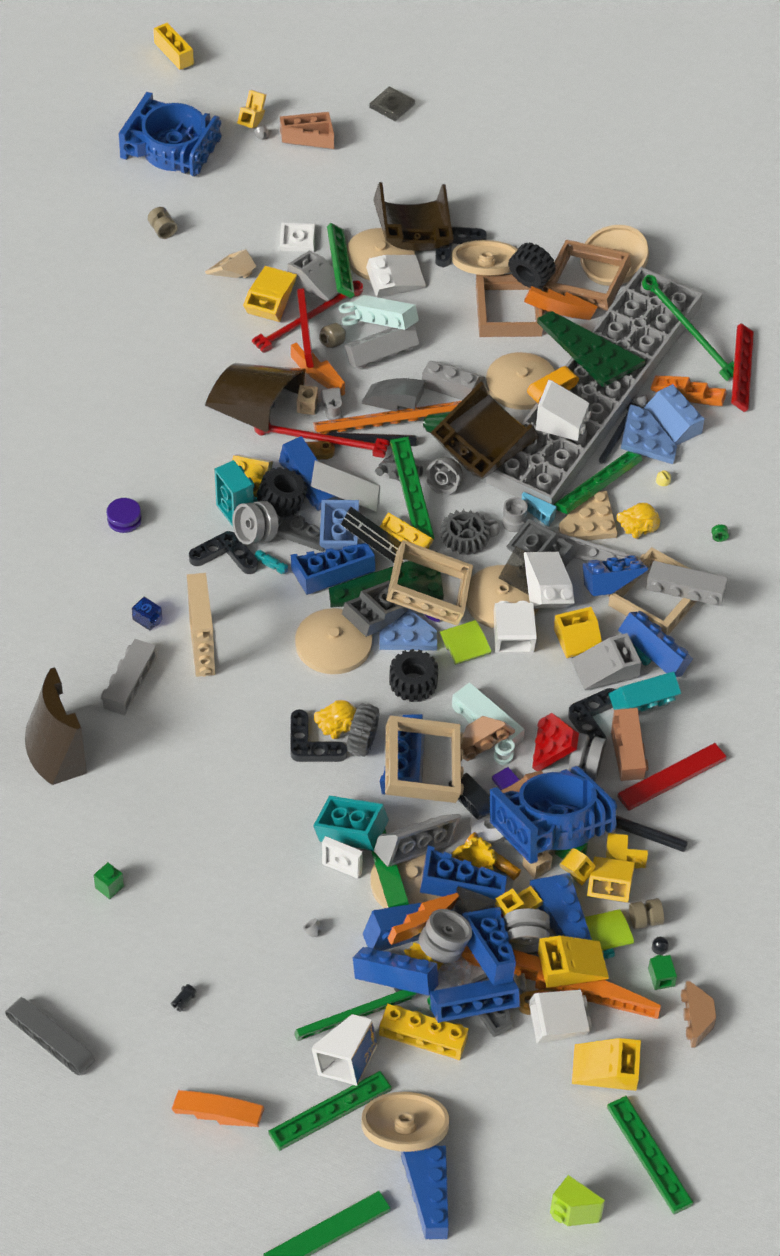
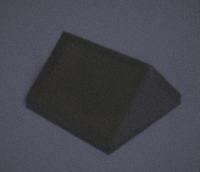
(470, 901)

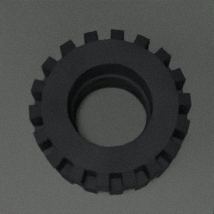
(532, 265)
(282, 490)
(410, 687)

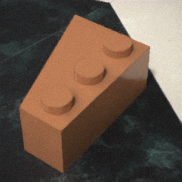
(308, 130)
(628, 744)

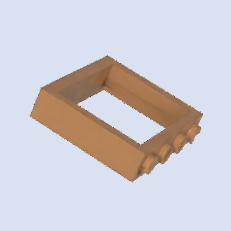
(593, 253)
(503, 329)

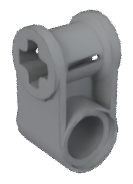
(332, 402)

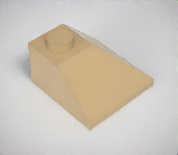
(233, 265)

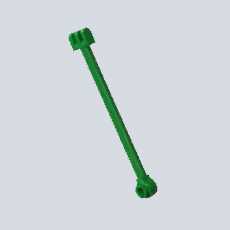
(727, 369)

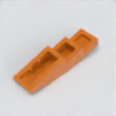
(564, 305)
(322, 371)
(693, 391)
(416, 921)
(217, 1107)

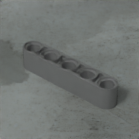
(50, 1036)

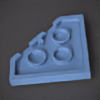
(646, 436)
(408, 633)

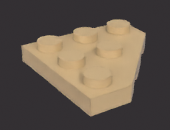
(591, 519)

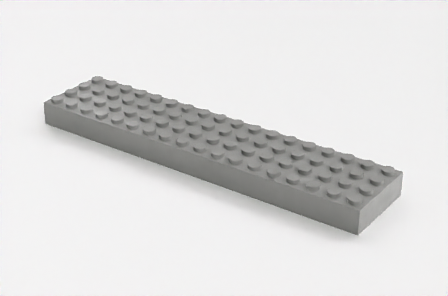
(635, 323)

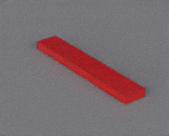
(305, 328)
(742, 367)
(671, 776)

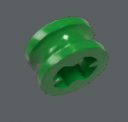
(720, 533)

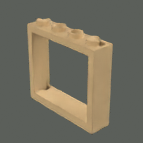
(422, 602)
(623, 606)
(200, 624)
(421, 790)

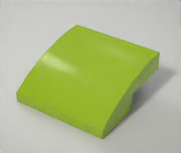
(465, 642)
(609, 929)

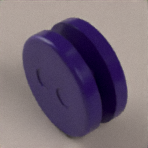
(124, 515)

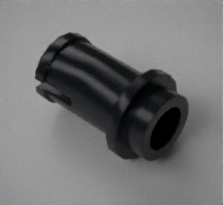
(183, 997)

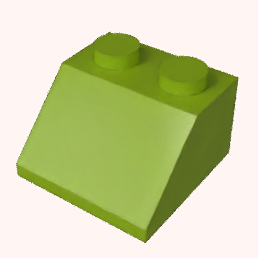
(576, 1204)

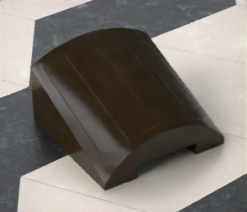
(415, 225)
(250, 390)
(482, 433)
(53, 737)

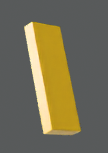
(404, 531)

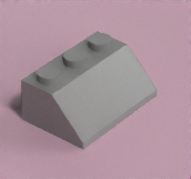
(449, 379)

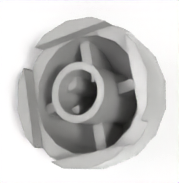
(444, 475)

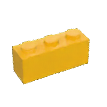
(173, 46)

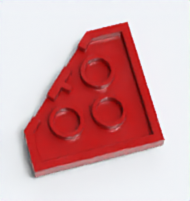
(553, 741)

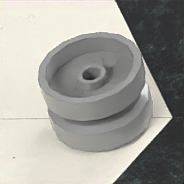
(255, 522)
(588, 757)
(526, 928)
(445, 936)

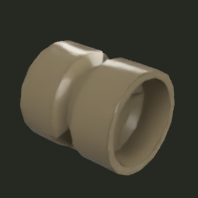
(162, 222)
(647, 913)

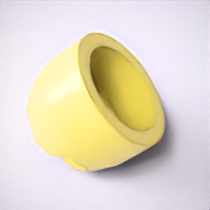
(661, 478)

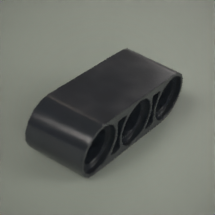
(474, 797)

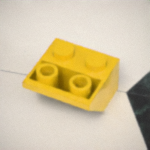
(253, 468)
(577, 631)
(611, 879)

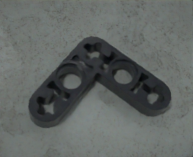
(474, 232)
(224, 547)
(587, 713)
(303, 744)

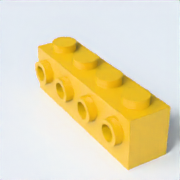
(423, 1031)

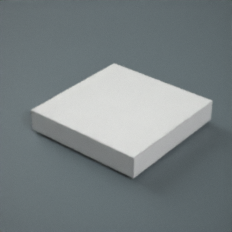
(297, 237)
(342, 857)

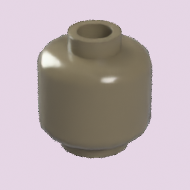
(332, 335)

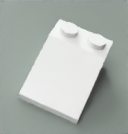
(394, 274)
(548, 580)

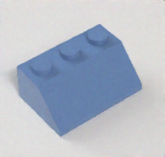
(675, 415)
(331, 532)

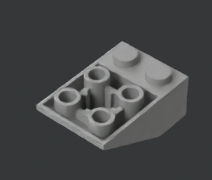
(314, 275)
(607, 662)

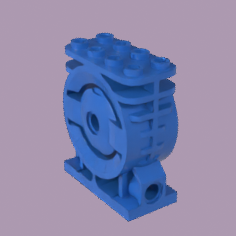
(166, 135)
(552, 812)

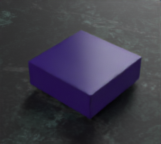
(504, 778)

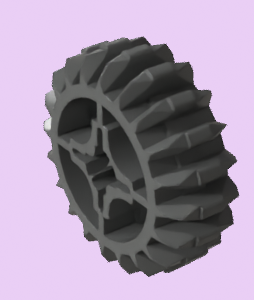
(469, 531)
(363, 730)

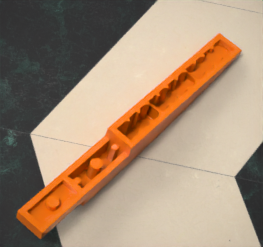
(596, 992)

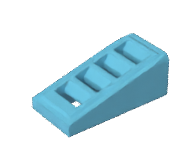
(540, 509)

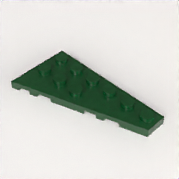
(596, 355)
(411, 576)

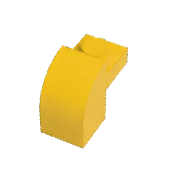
(253, 111)
(617, 849)
(578, 866)
(523, 900)

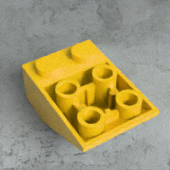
(270, 293)
(571, 960)
(607, 1063)

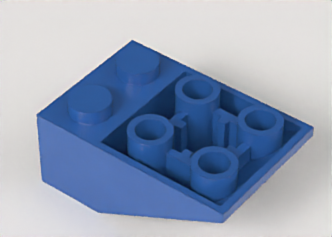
(612, 574)

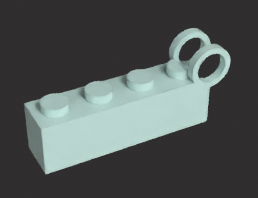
(380, 312)
(474, 704)

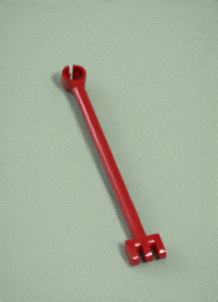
(264, 343)
(379, 448)

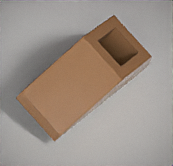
(483, 735)
(698, 1012)

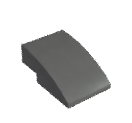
(394, 393)
(537, 538)
(372, 611)

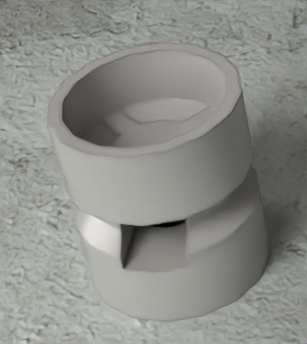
(514, 514)

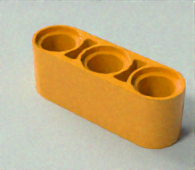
(561, 376)

